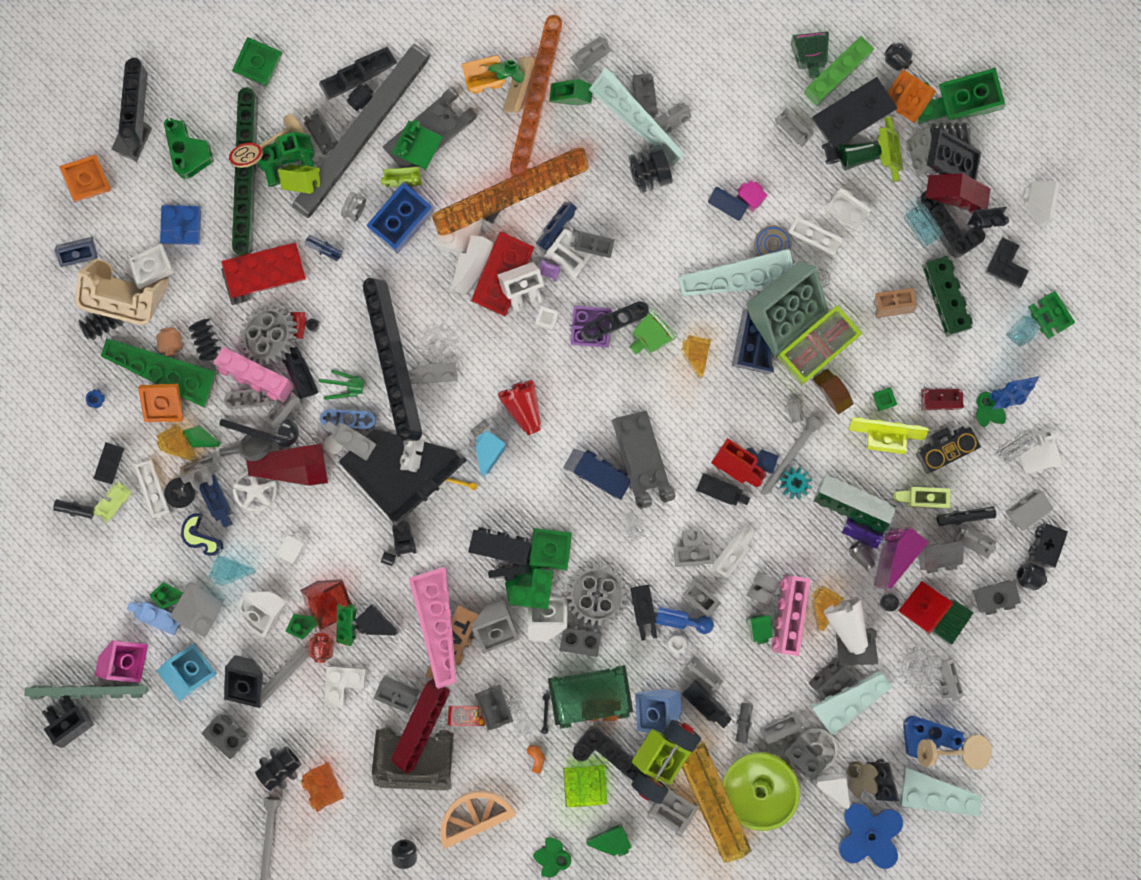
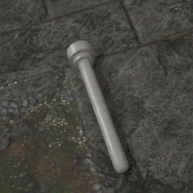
(812, 425)
(271, 805)

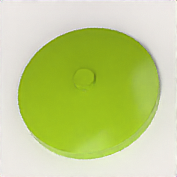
(762, 791)

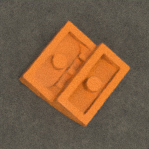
(910, 95)

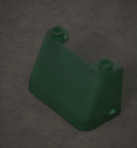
(590, 696)

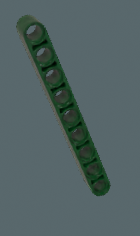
(247, 181)

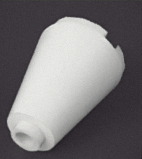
(849, 624)

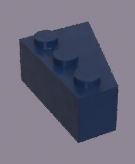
(751, 348)
(598, 472)

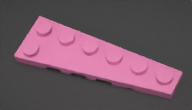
(434, 613)

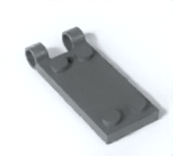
(434, 121)
(642, 458)

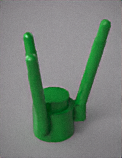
(354, 385)

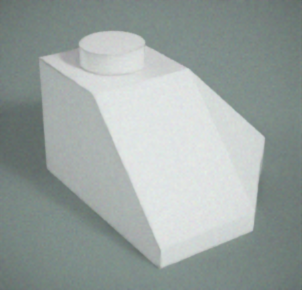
(261, 610)

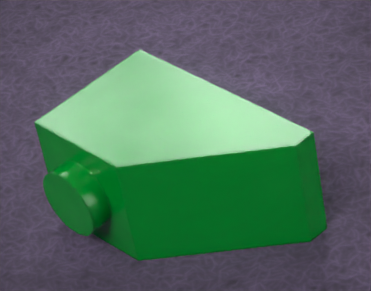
(571, 92)
(760, 628)
(611, 841)

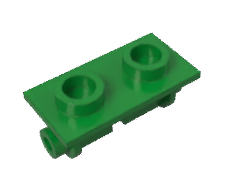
(345, 627)

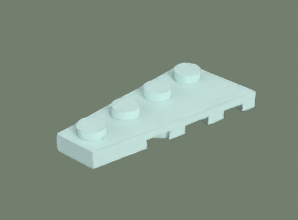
(846, 705)
(933, 794)

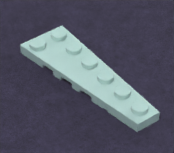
(622, 103)
(738, 276)

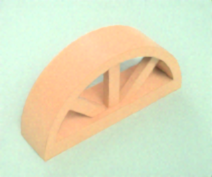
(478, 826)

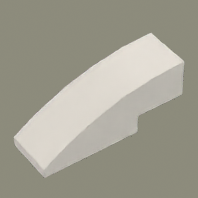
(471, 264)

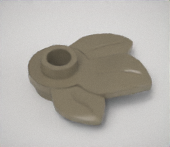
(863, 780)

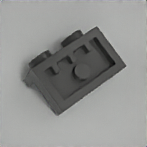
(832, 679)

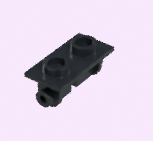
(988, 217)

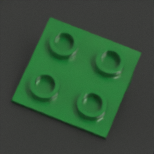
(417, 144)

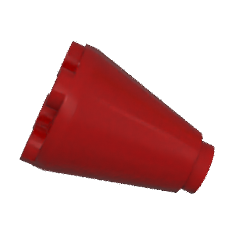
(523, 405)

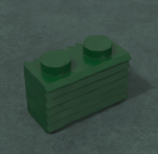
(952, 622)

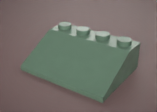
(788, 306)

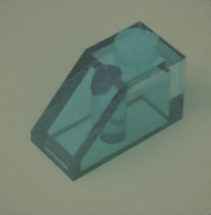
(1023, 331)
(229, 571)

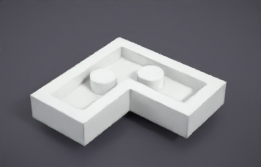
(338, 679)

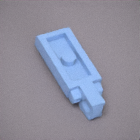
(154, 616)

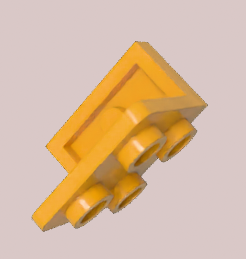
(479, 77)

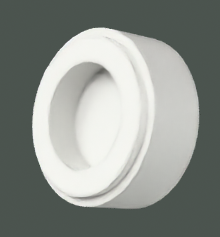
(332, 446)
(677, 644)

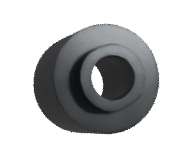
(360, 97)

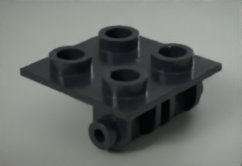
(885, 780)

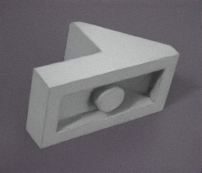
(701, 598)

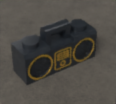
(955, 447)

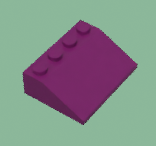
(897, 555)

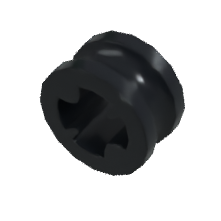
(888, 608)

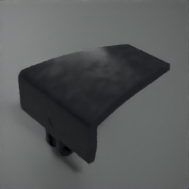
(395, 489)

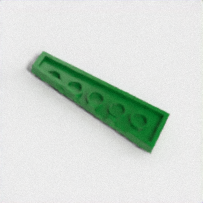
(193, 381)

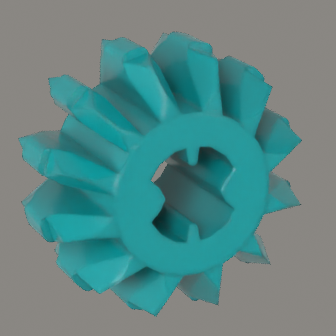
(798, 477)

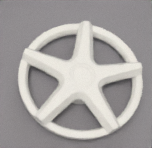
(254, 491)
(818, 745)

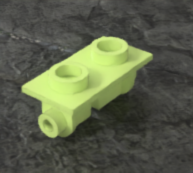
(118, 495)

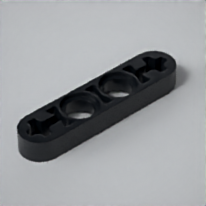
(613, 318)

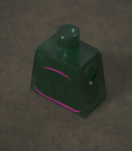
(811, 51)

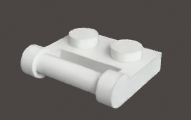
(563, 243)

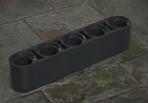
(133, 102)

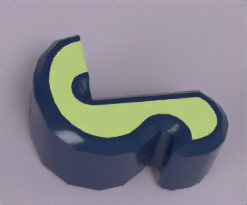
(197, 540)

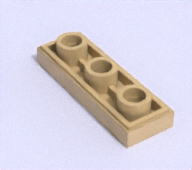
(517, 90)

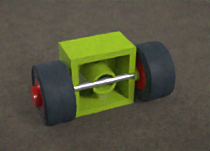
(662, 759)

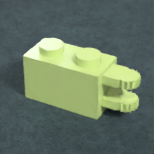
(924, 497)

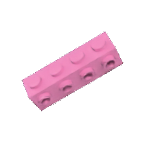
(253, 374)
(790, 615)

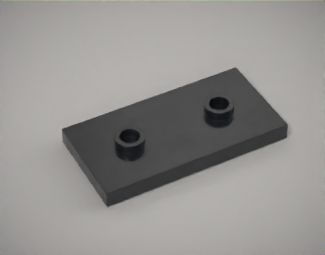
(854, 113)
(952, 155)

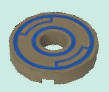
(772, 233)

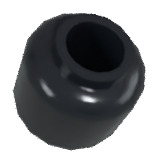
(898, 56)
(1031, 576)
(404, 854)

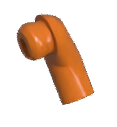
(538, 757)

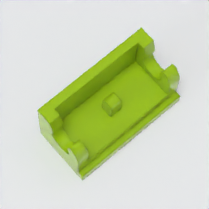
(299, 178)

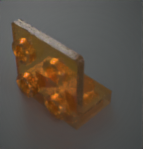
(321, 786)

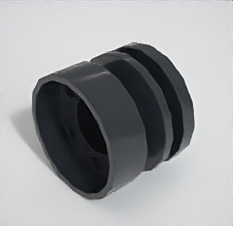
(650, 169)

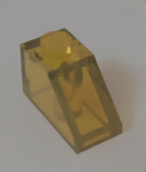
(696, 353)
(174, 443)
(823, 599)

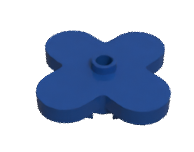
(861, 823)

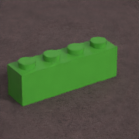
(838, 71)

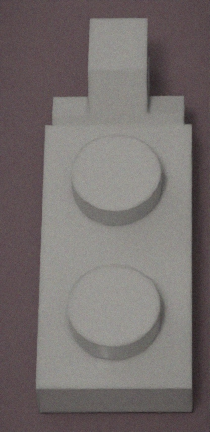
(434, 373)
(351, 439)

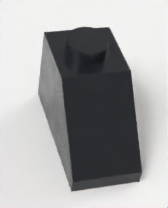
(374, 623)

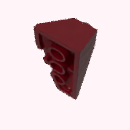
(295, 465)

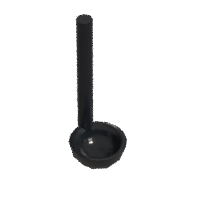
(286, 434)

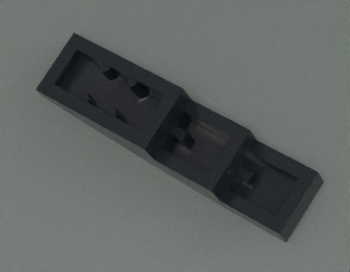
(357, 73)

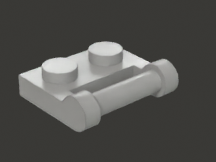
(676, 806)

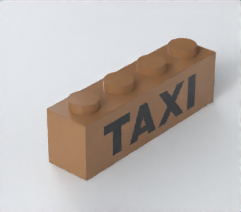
(461, 630)

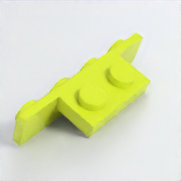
(887, 435)

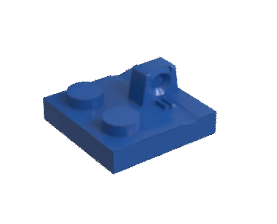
(180, 225)

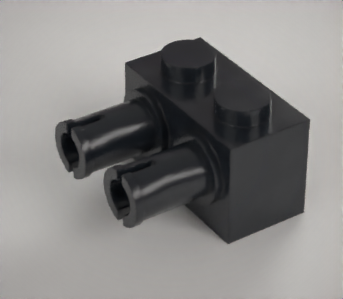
(69, 726)

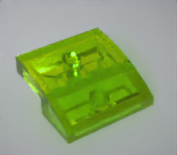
(585, 786)

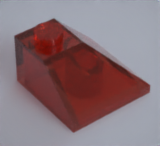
(323, 599)

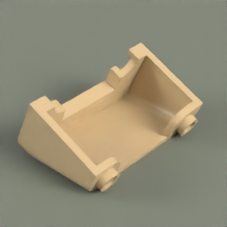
(115, 297)

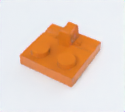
(84, 178)
(161, 403)

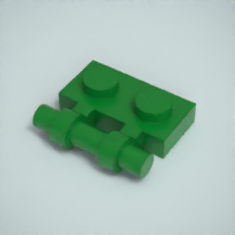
(1055, 312)

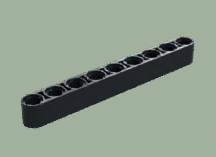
(392, 360)

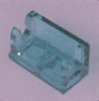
(923, 225)

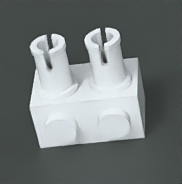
(520, 281)

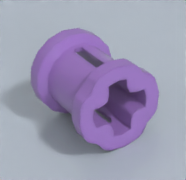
(549, 270)

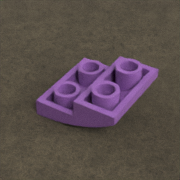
(584, 315)

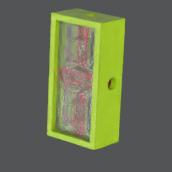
(819, 345)

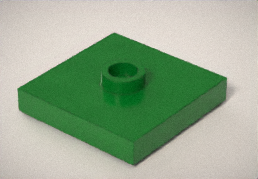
(257, 62)
(550, 549)

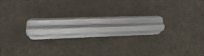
(284, 673)

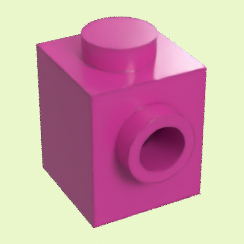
(751, 194)

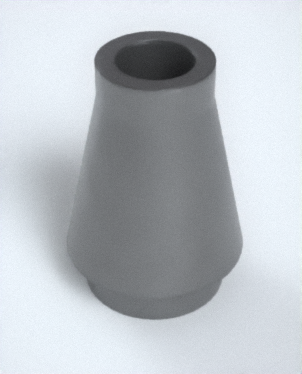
(862, 555)

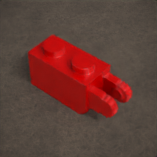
(738, 463)

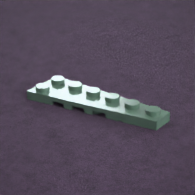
(116, 691)

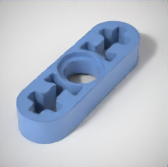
(334, 413)

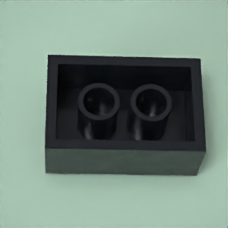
(500, 546)

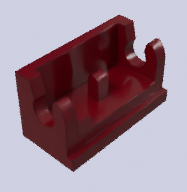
(941, 399)

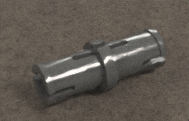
(744, 722)

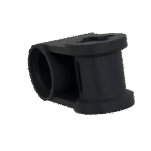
(404, 539)

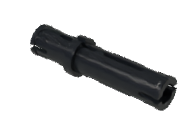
(958, 517)

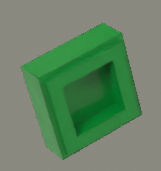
(884, 399)

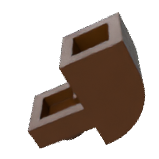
(834, 391)

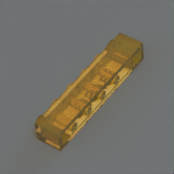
(715, 805)

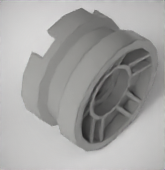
(353, 206)

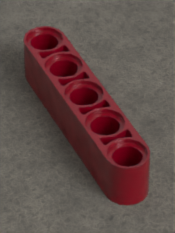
(419, 726)

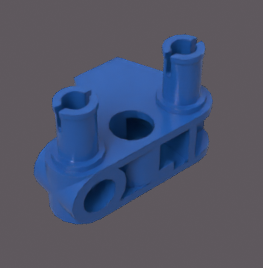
(918, 729)

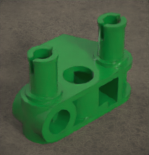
(196, 152)
(282, 153)

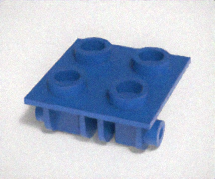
(1014, 393)

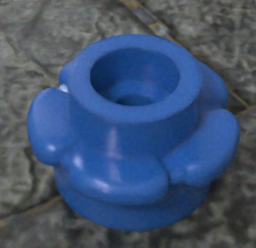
(90, 399)

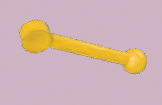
(473, 486)

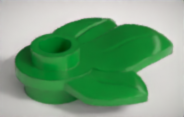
(507, 69)
(986, 413)
(549, 857)

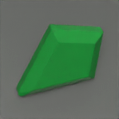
(200, 437)
(165, 595)
(301, 625)

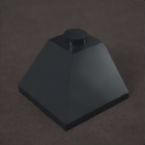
(243, 682)

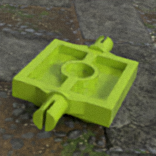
(891, 149)

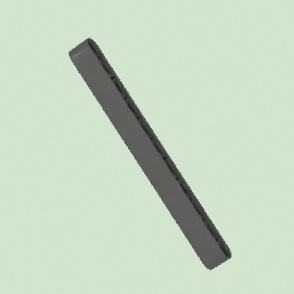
(363, 128)

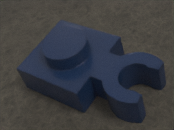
(766, 460)

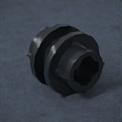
(278, 768)

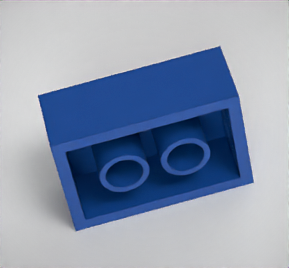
(400, 218)

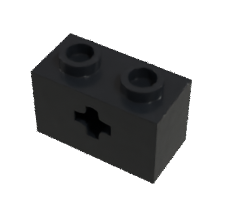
(1055, 539)

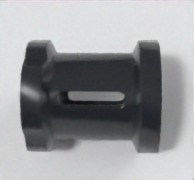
(831, 155)

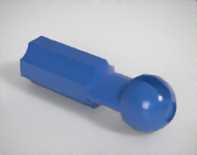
(681, 620)

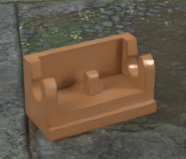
(895, 302)

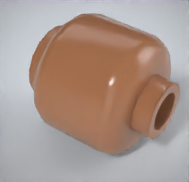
(169, 341)

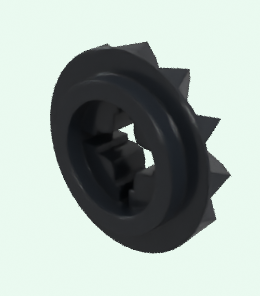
(171, 496)

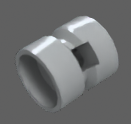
(763, 588)

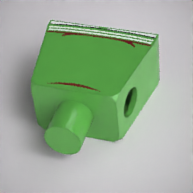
(651, 334)

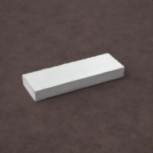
(152, 489)

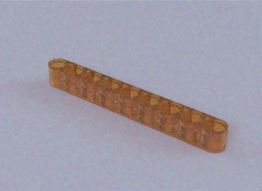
(539, 89)
(510, 191)

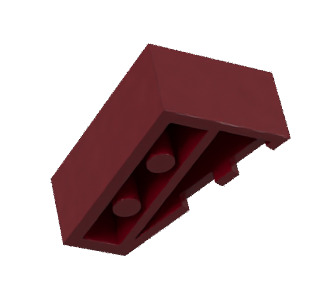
(958, 191)

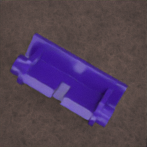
(863, 533)

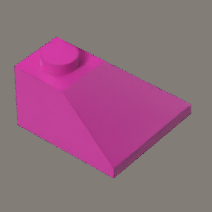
(122, 661)

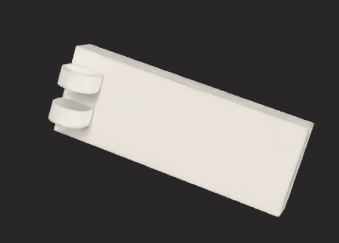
(815, 236)

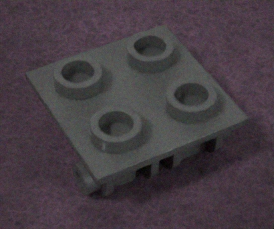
(868, 657)

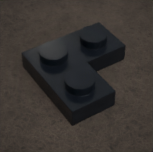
(1002, 266)

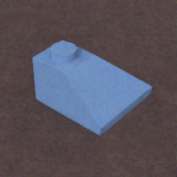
(657, 709)

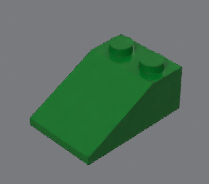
(972, 95)

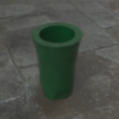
(859, 154)

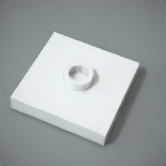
(150, 266)

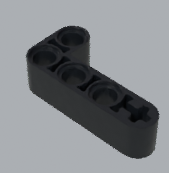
(948, 222)
(598, 746)

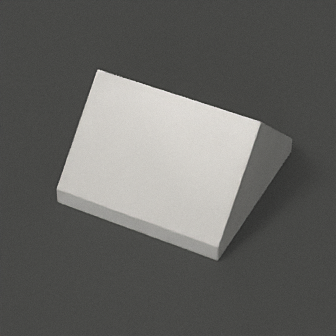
(835, 786)

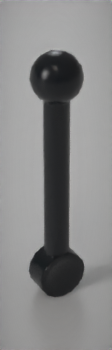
(546, 697)

